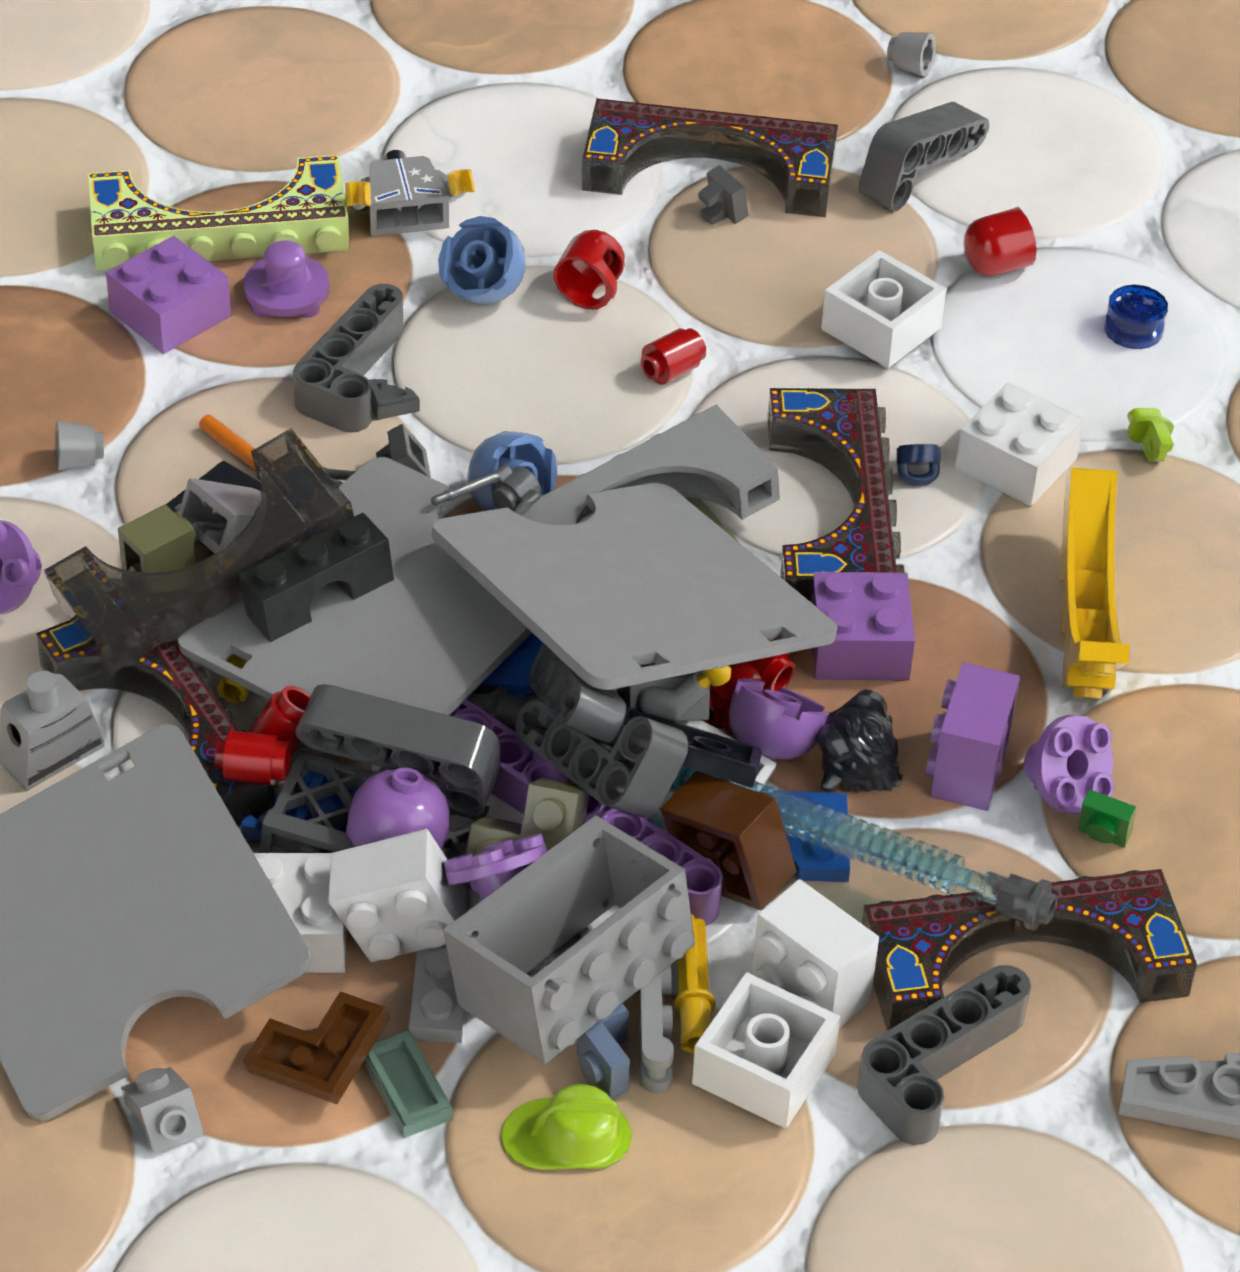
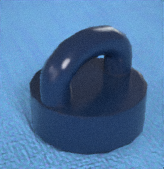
(918, 455)

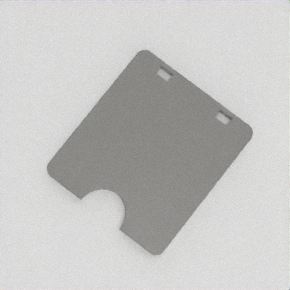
(635, 587)
(409, 641)
(122, 904)

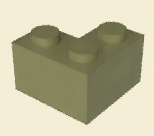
(157, 542)
(551, 809)

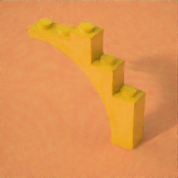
(1088, 574)

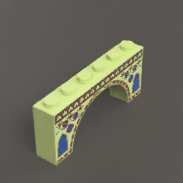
(304, 211)

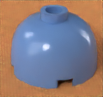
(482, 261)
(514, 450)

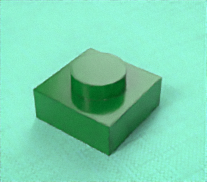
(1106, 818)

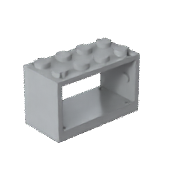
(548, 906)

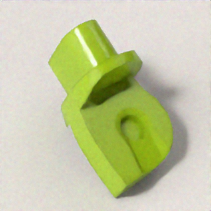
(1152, 431)

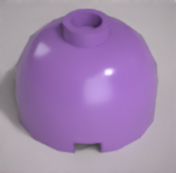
(775, 721)
(396, 805)

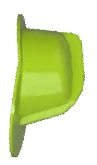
(568, 1131)

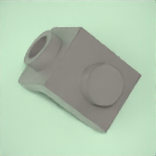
(164, 1108)

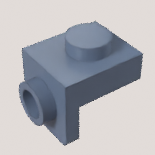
(602, 1056)

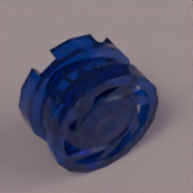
(1137, 317)

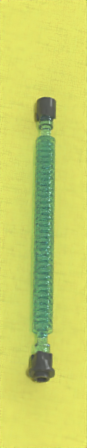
(881, 847)

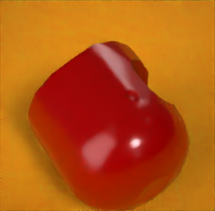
(1000, 243)
(588, 262)

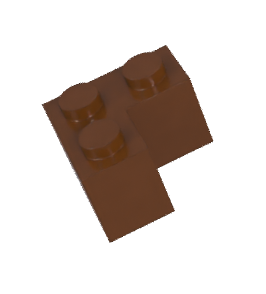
(735, 831)

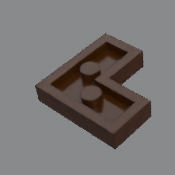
(320, 1061)

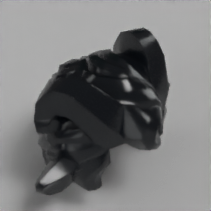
(859, 746)

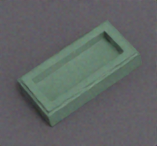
(407, 1084)

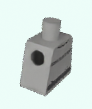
(46, 729)

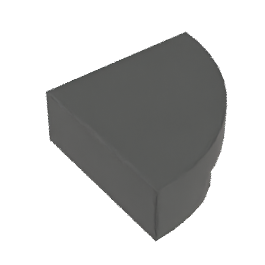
(391, 400)

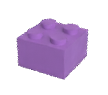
(168, 294)
(872, 622)
(972, 735)

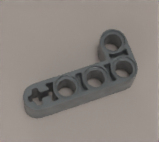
(915, 144)
(331, 374)
(573, 701)
(399, 735)
(623, 775)
(905, 1062)

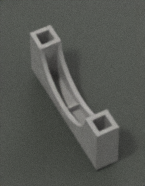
(697, 458)

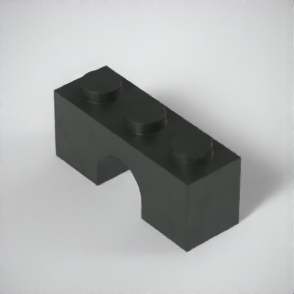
(282, 588)

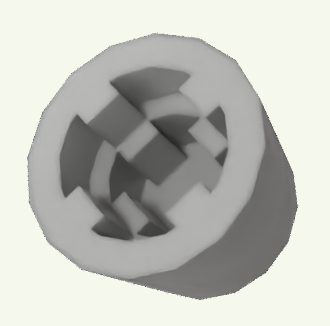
(912, 52)
(77, 445)

